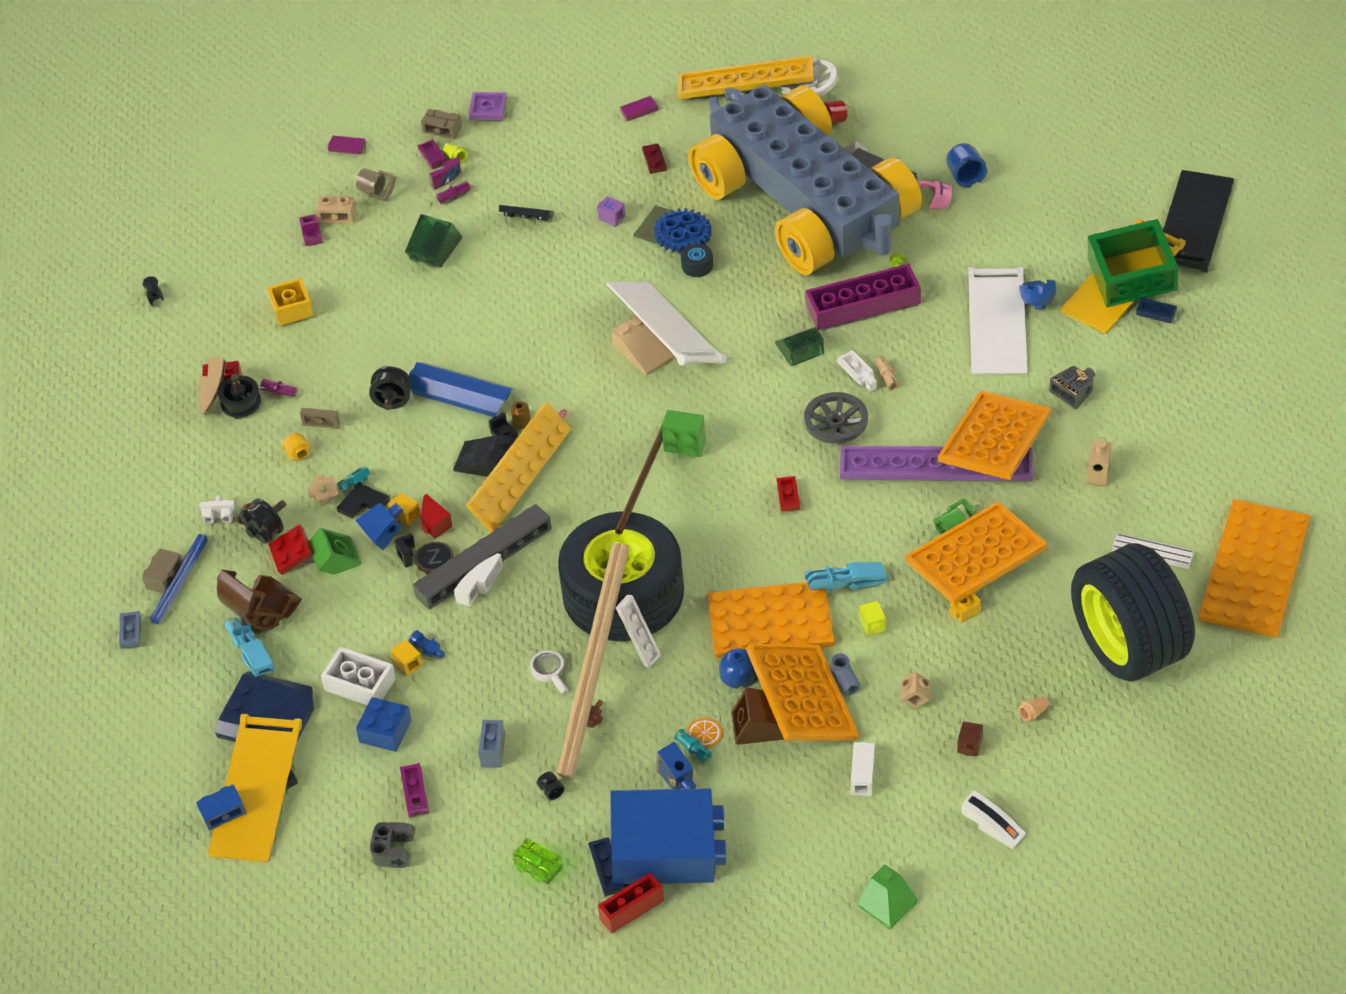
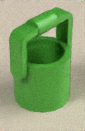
(953, 516)

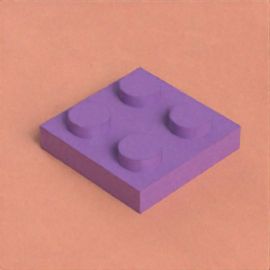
(487, 106)

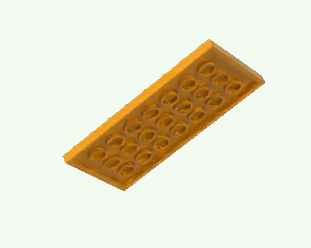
(1254, 568)

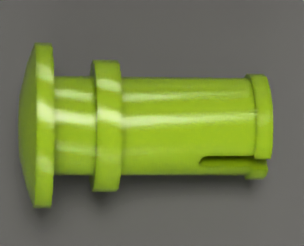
(897, 259)

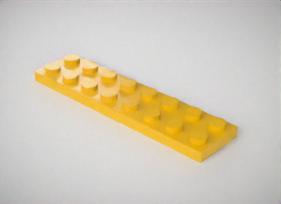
(746, 77)
(518, 467)

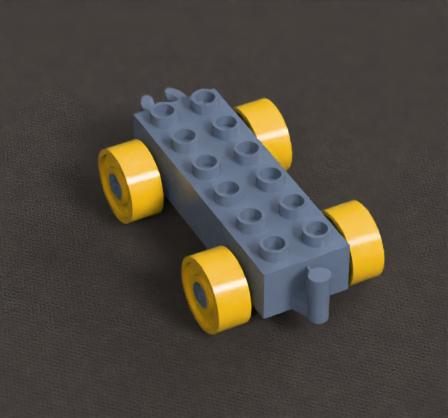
(790, 155)

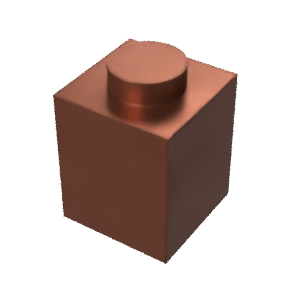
(970, 738)

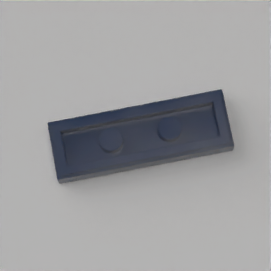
(602, 859)

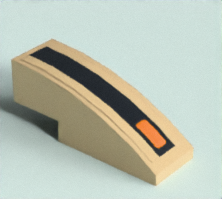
(210, 384)

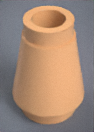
(1033, 708)

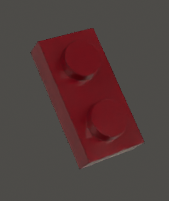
(654, 158)

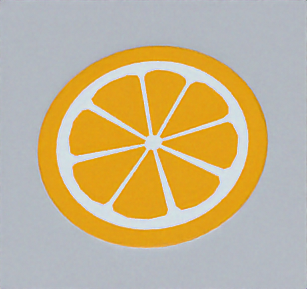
(706, 731)

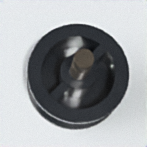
(390, 387)
(239, 396)
(262, 520)

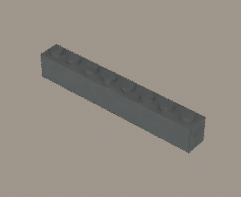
(503, 540)

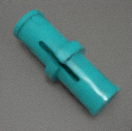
(693, 745)

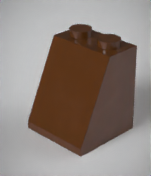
(754, 719)

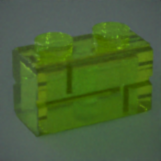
(537, 861)

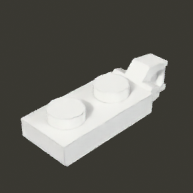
(858, 370)

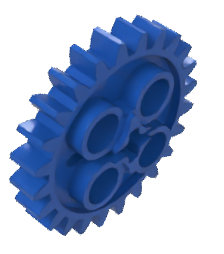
(682, 229)

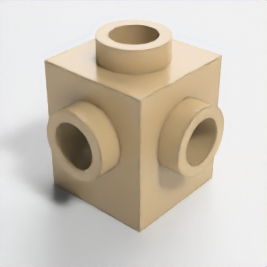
(330, 488)
(915, 690)

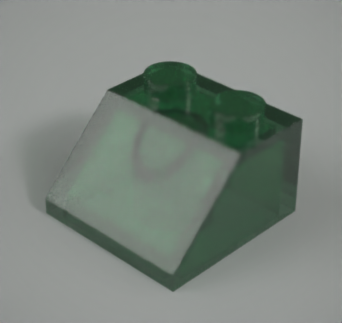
(801, 346)

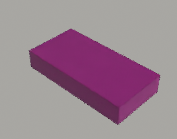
(639, 108)
(346, 144)
(432, 154)

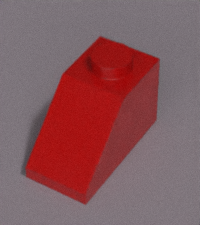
(434, 517)

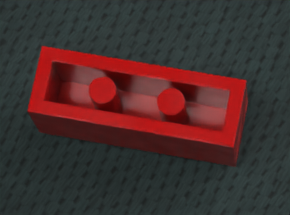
(630, 902)

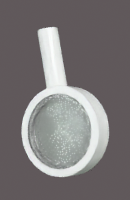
(549, 667)

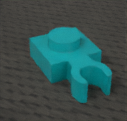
(356, 476)

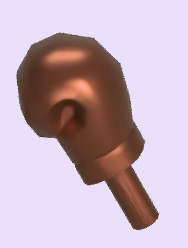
(594, 716)

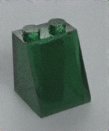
(432, 241)

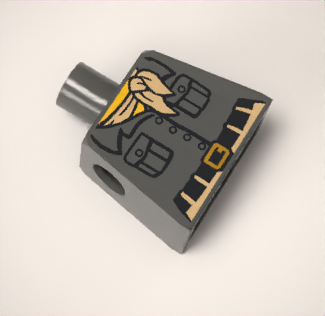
(1073, 385)

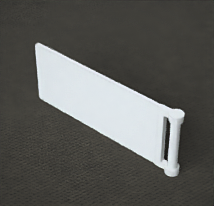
(997, 322)
(666, 323)

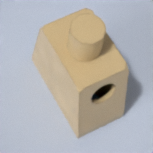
(1099, 454)

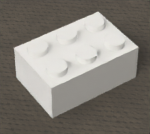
(357, 676)

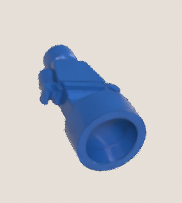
(429, 647)

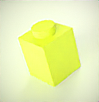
(872, 618)

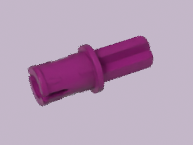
(453, 192)
(278, 388)

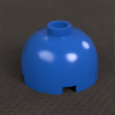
(1038, 293)
(737, 669)

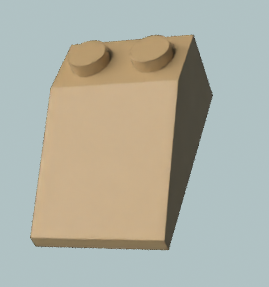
(640, 345)

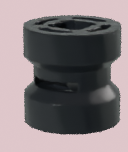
(548, 783)

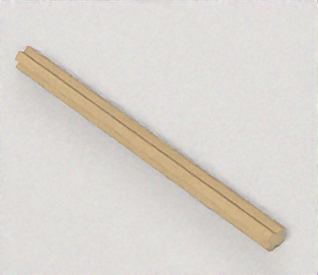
(592, 661)

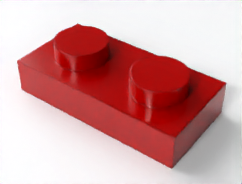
(788, 493)

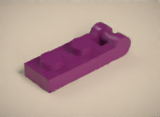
(414, 789)

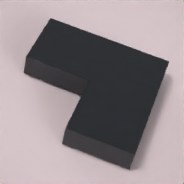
(361, 497)

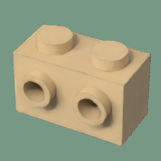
(336, 209)

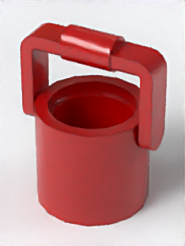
(837, 111)

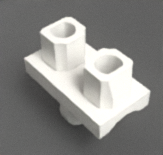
(218, 509)

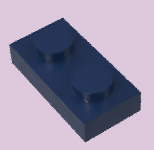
(1156, 310)

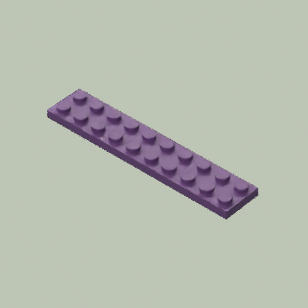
(914, 464)

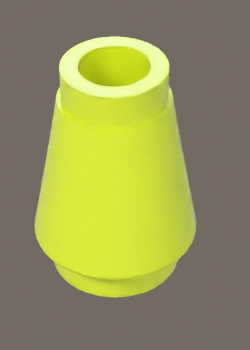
(455, 151)

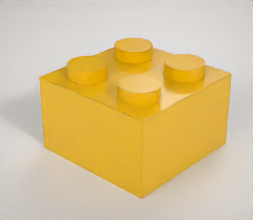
(290, 301)

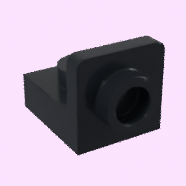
(499, 426)
(404, 549)

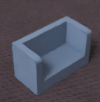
(491, 743)

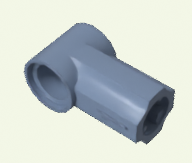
(845, 674)

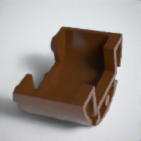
(259, 606)

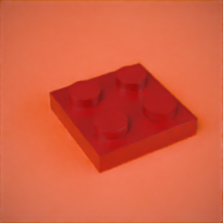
(290, 549)

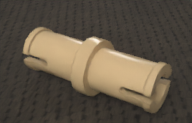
(886, 372)

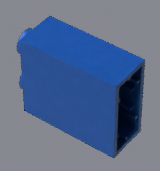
(665, 835)

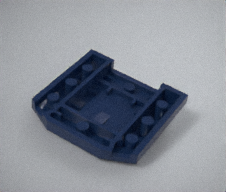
(265, 698)

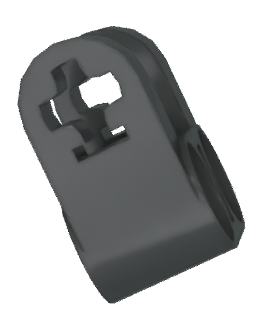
(393, 832)

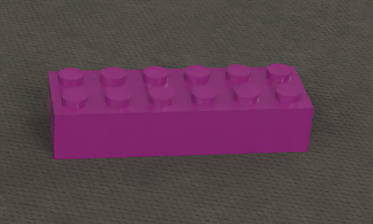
(863, 296)

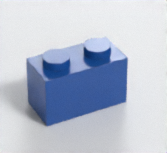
(221, 807)

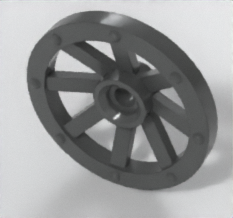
(836, 420)

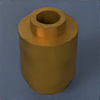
(520, 414)

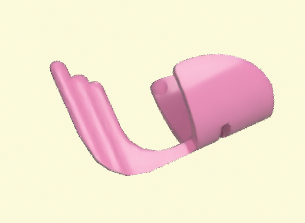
(938, 201)

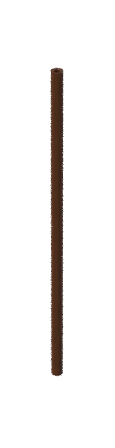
(639, 484)

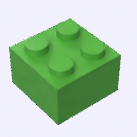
(683, 433)

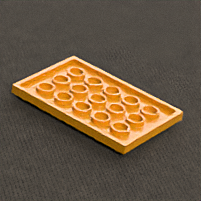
(994, 435)
(976, 552)
(769, 616)
(802, 692)

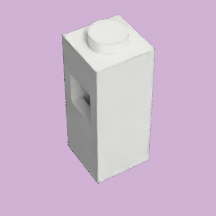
(862, 769)

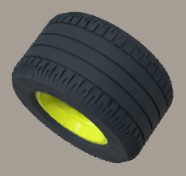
(650, 574)
(1132, 612)

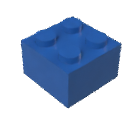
(383, 724)

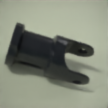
(153, 292)

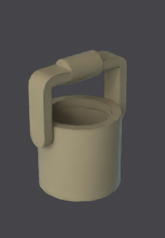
(374, 183)

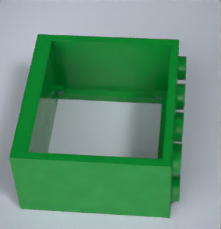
(1138, 283)

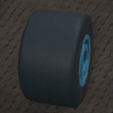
(697, 260)

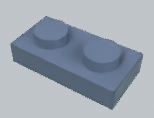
(130, 629)

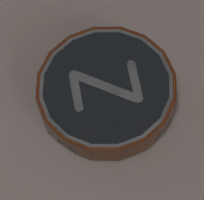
(432, 556)

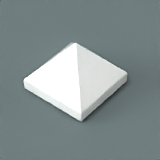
(853, 146)

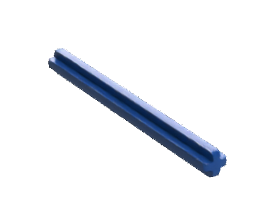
(178, 578)

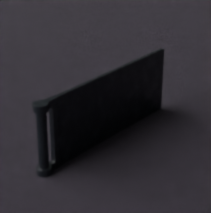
(1197, 216)

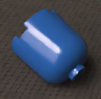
(966, 164)

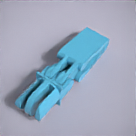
(855, 575)
(254, 652)

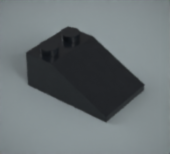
(482, 454)

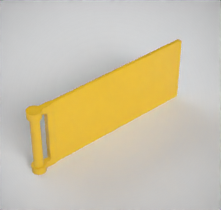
(1087, 302)
(260, 776)

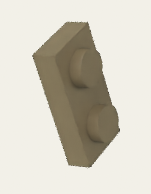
(319, 418)

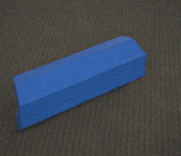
(458, 389)

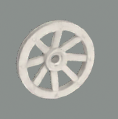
(825, 86)

